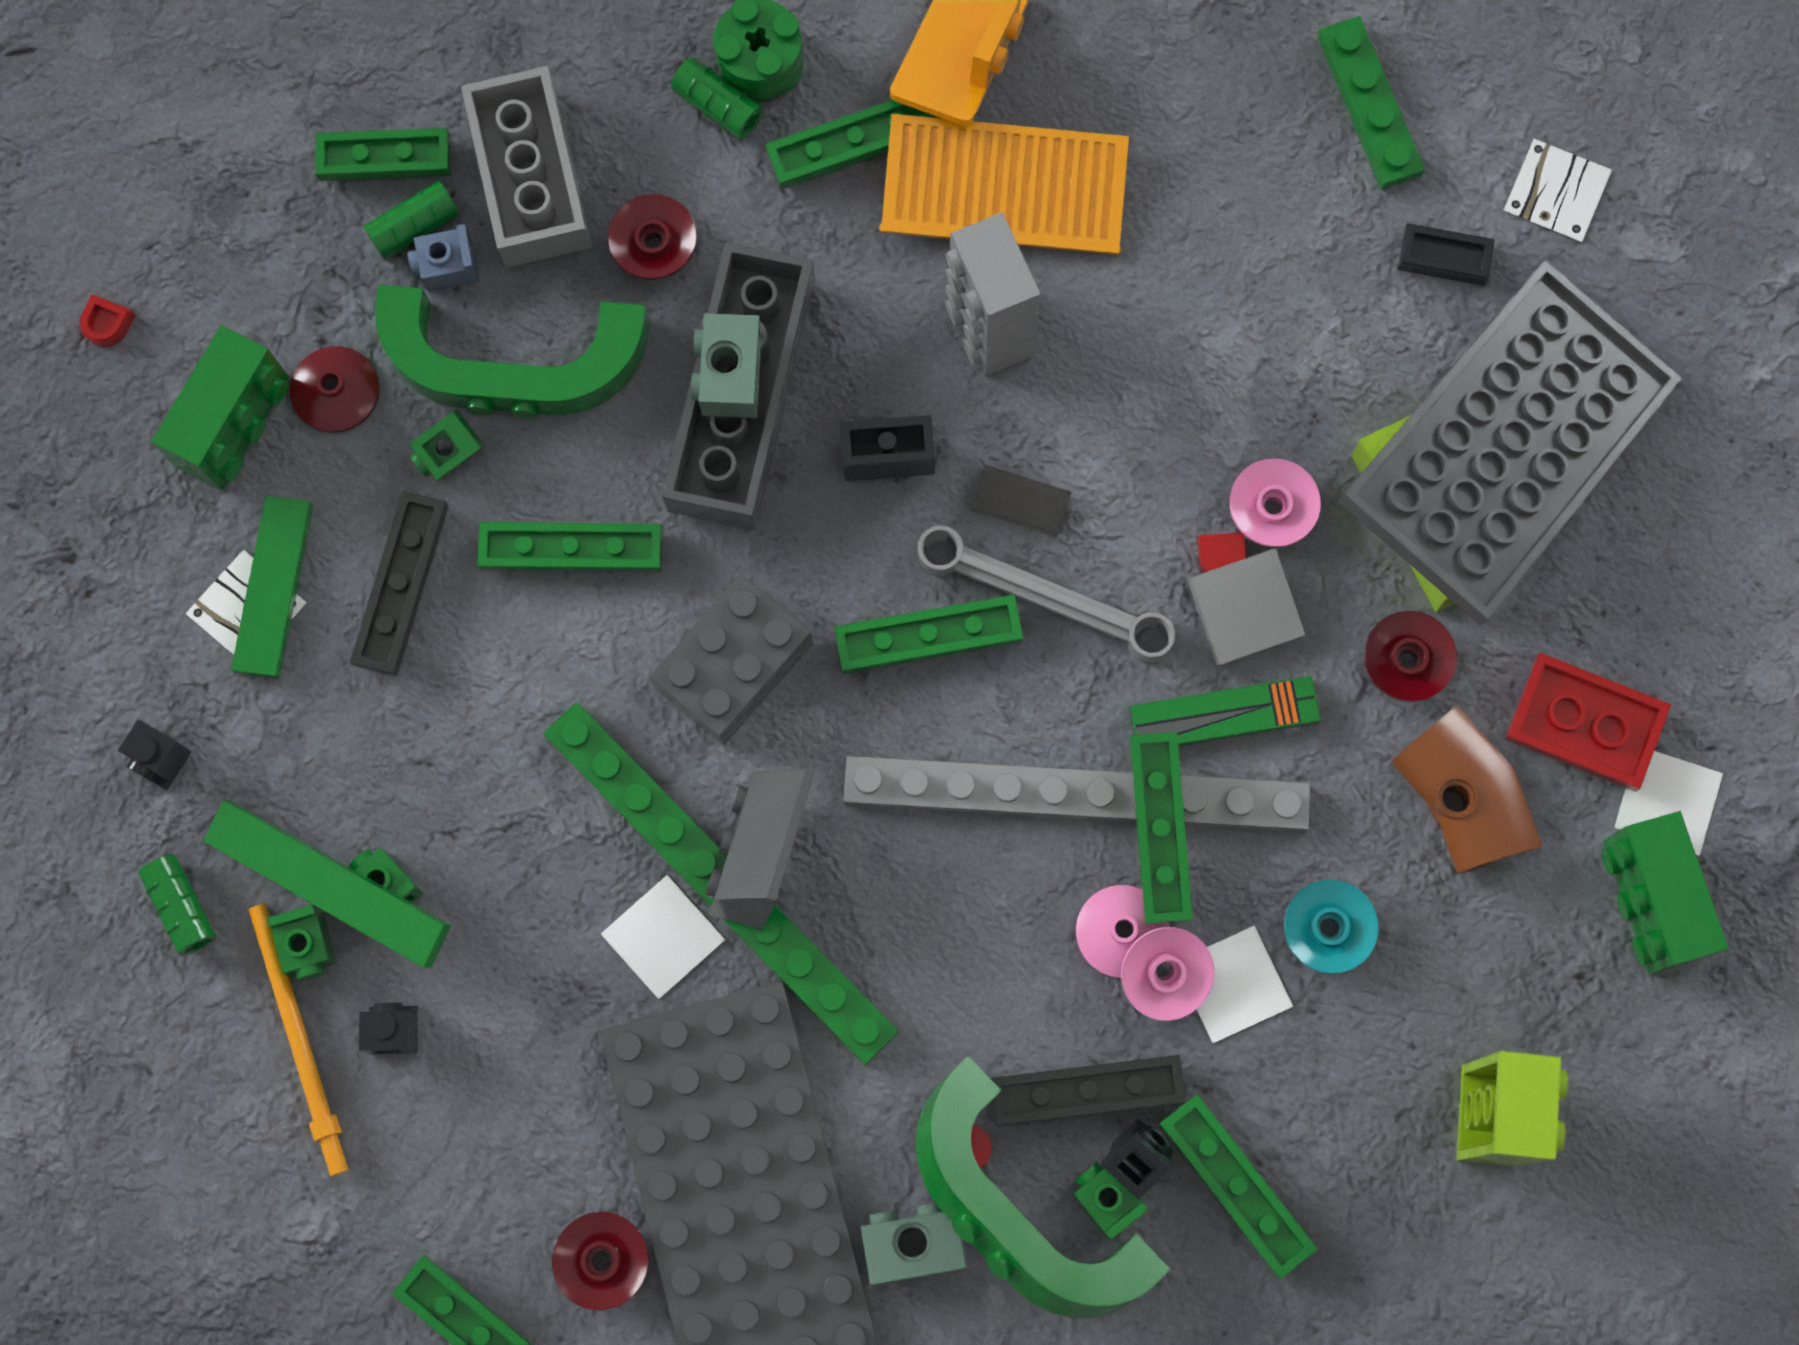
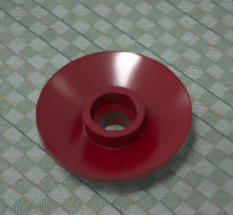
(650, 218)
(346, 404)
(1423, 639)
(575, 1266)

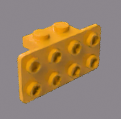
(957, 56)

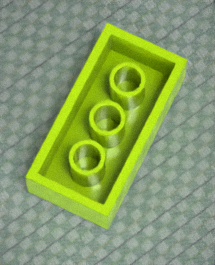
(1511, 1109)

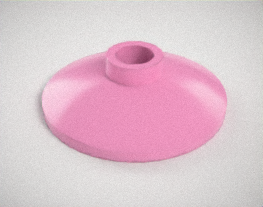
(1278, 482)
(1097, 923)
(1185, 984)

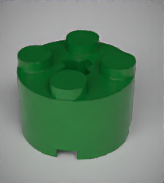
(759, 48)

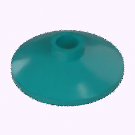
(1347, 909)

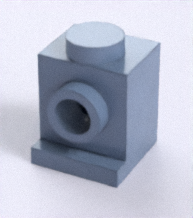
(454, 268)

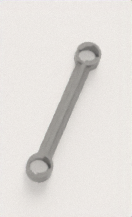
(1045, 594)

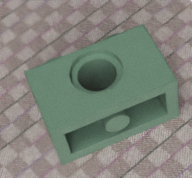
(728, 338)
(885, 1258)

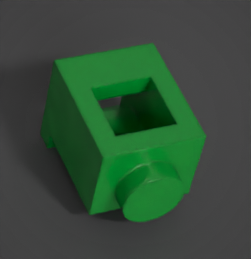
(459, 432)
(396, 879)
(318, 953)
(1108, 1219)

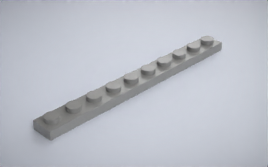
(1067, 793)

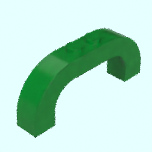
(513, 388)
(999, 1230)

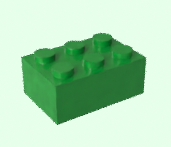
(222, 409)
(1663, 893)

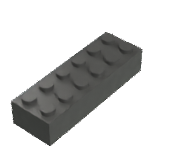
(726, 461)

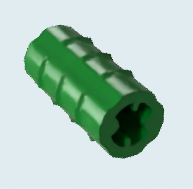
(716, 98)
(411, 219)
(177, 905)

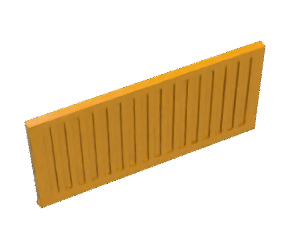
(1048, 182)

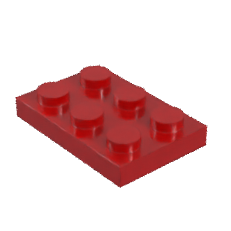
(1588, 722)

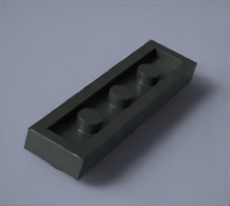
(399, 583)
(1089, 1090)

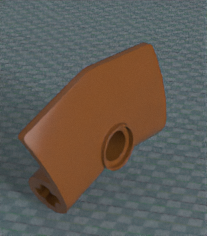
(1495, 812)

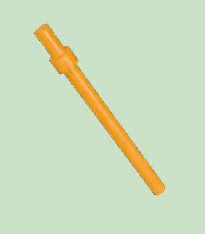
(324, 1126)

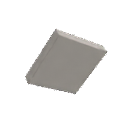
(1246, 606)

